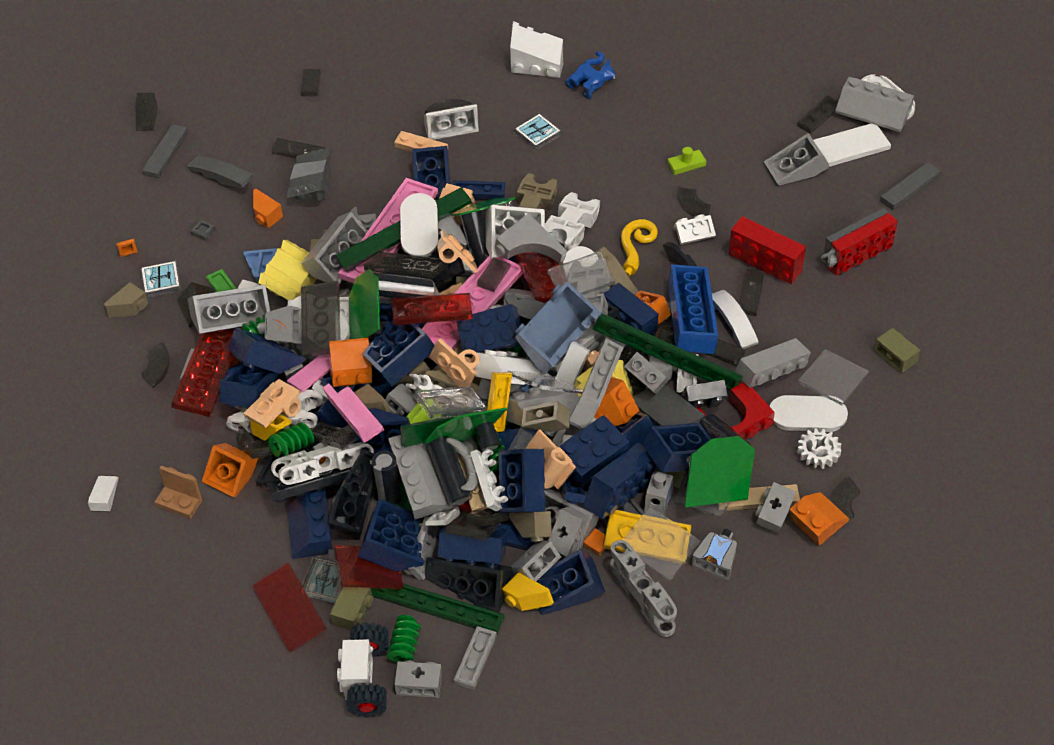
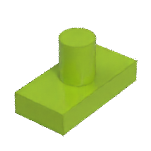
(687, 161)

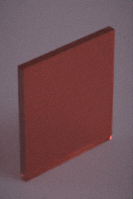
(363, 573)

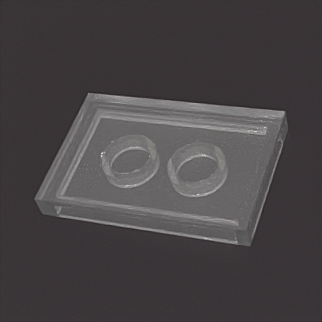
(449, 402)

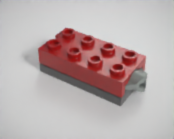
(859, 241)

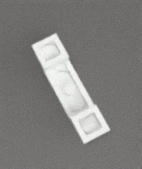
(735, 318)

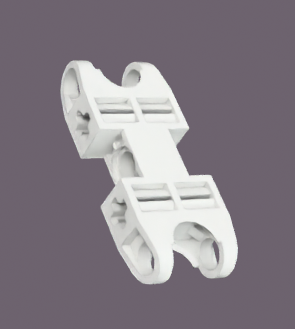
(572, 220)
(302, 416)
(308, 462)

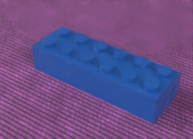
(692, 309)

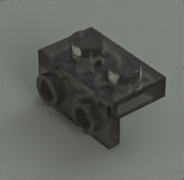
(252, 444)

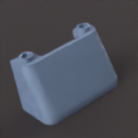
(556, 326)

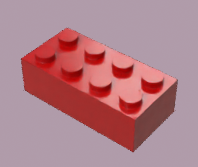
(767, 250)

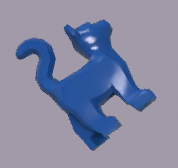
(590, 77)

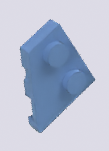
(258, 260)

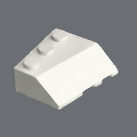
(535, 52)
(502, 218)
(503, 361)

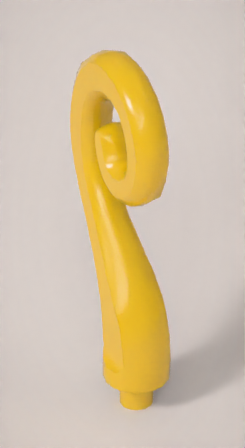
(632, 262)

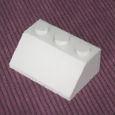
(451, 122)

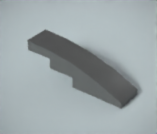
(223, 172)

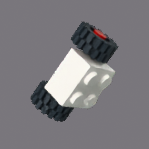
(357, 669)

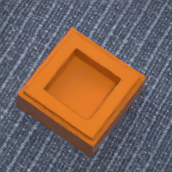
(595, 542)

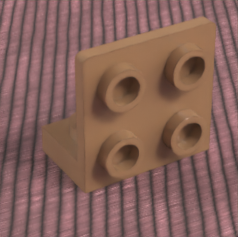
(180, 493)

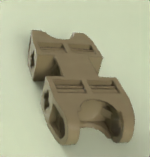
(536, 195)

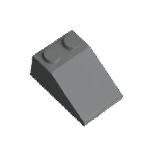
(797, 161)

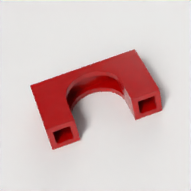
(753, 408)

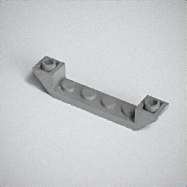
(597, 383)

